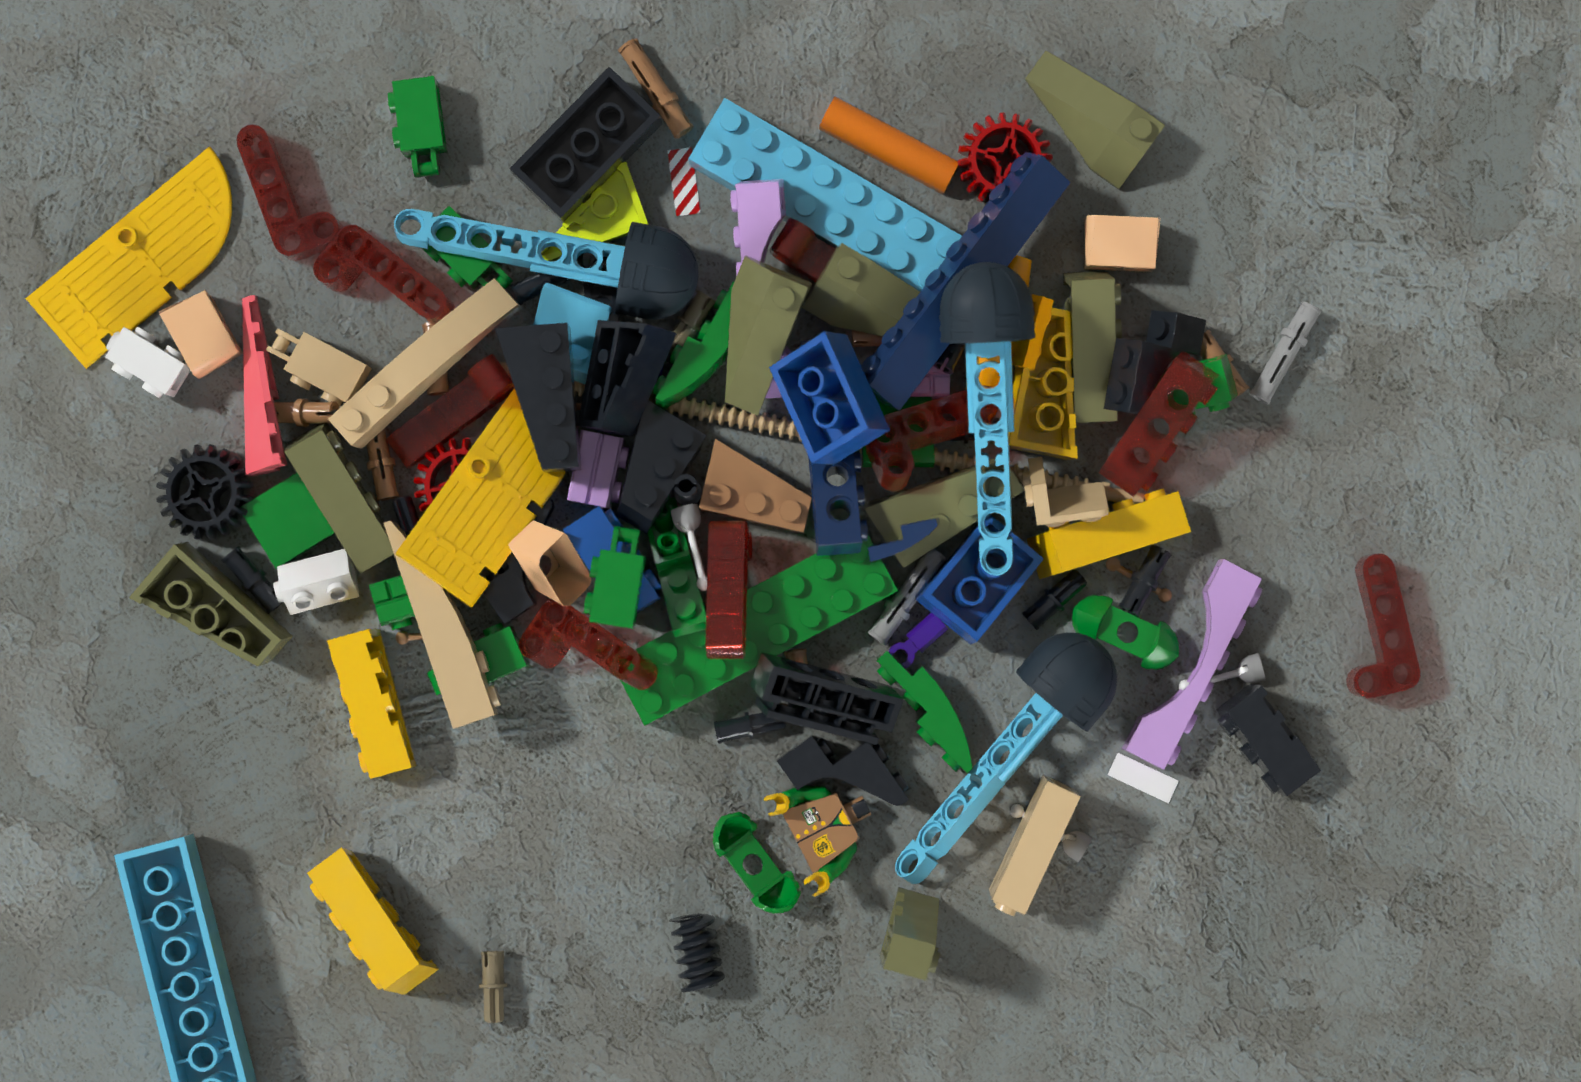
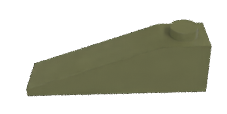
(858, 294)
(761, 323)

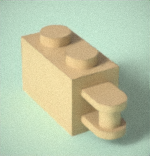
(321, 366)

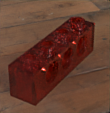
(1122, 465)

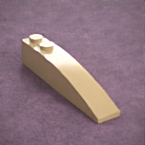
(421, 365)
(448, 643)

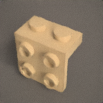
(1062, 504)

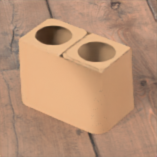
(1120, 243)
(201, 333)
(561, 583)

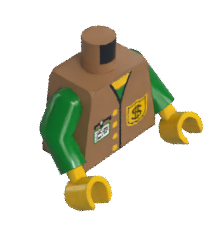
(821, 829)

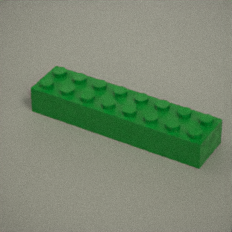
(779, 616)

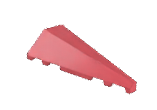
(262, 433)

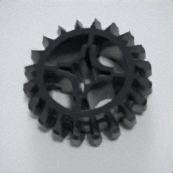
(197, 479)

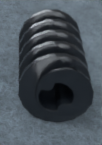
(697, 951)

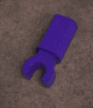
(920, 638)

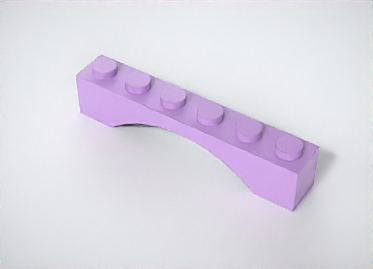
(760, 212)
(1226, 600)

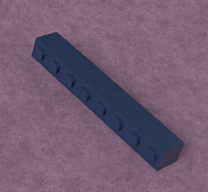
(992, 236)

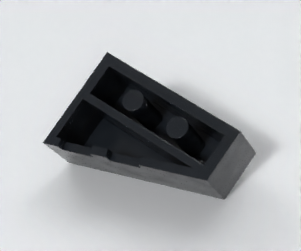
(1267, 740)

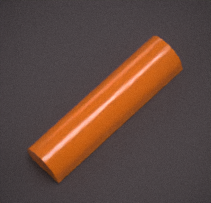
(888, 145)

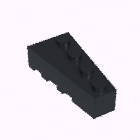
(545, 385)

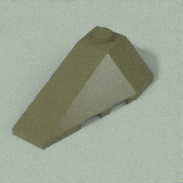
(1098, 121)

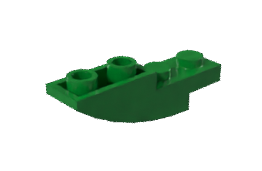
(697, 360)
(677, 574)
(939, 721)

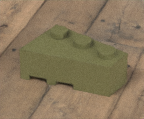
(912, 935)

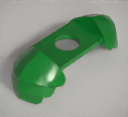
(1099, 619)
(770, 888)

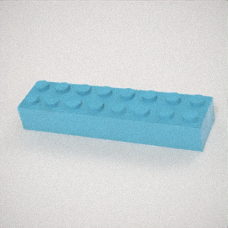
(823, 194)
(184, 963)

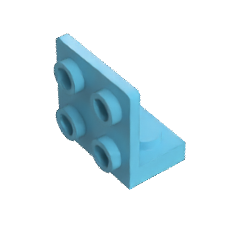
(581, 314)

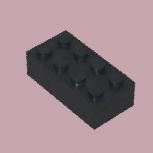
(586, 144)

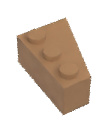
(751, 493)

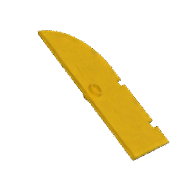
(125, 270)
(481, 507)

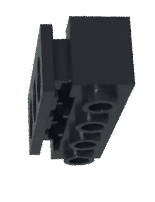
(825, 690)

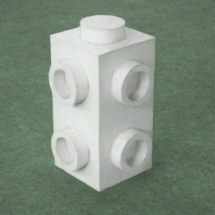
(138, 356)
(316, 582)

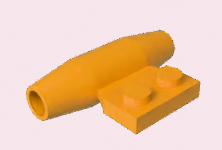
(1023, 352)

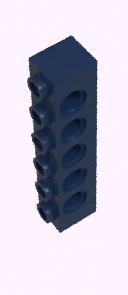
(832, 535)

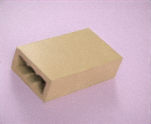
(1033, 846)

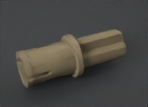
(692, 318)
(493, 985)

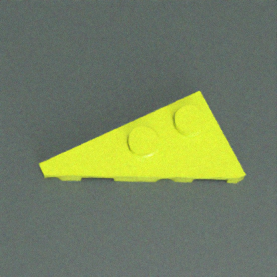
(605, 214)

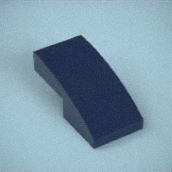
(911, 533)

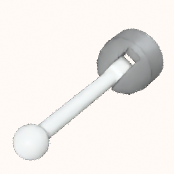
(687, 520)
(1248, 669)
(1073, 843)

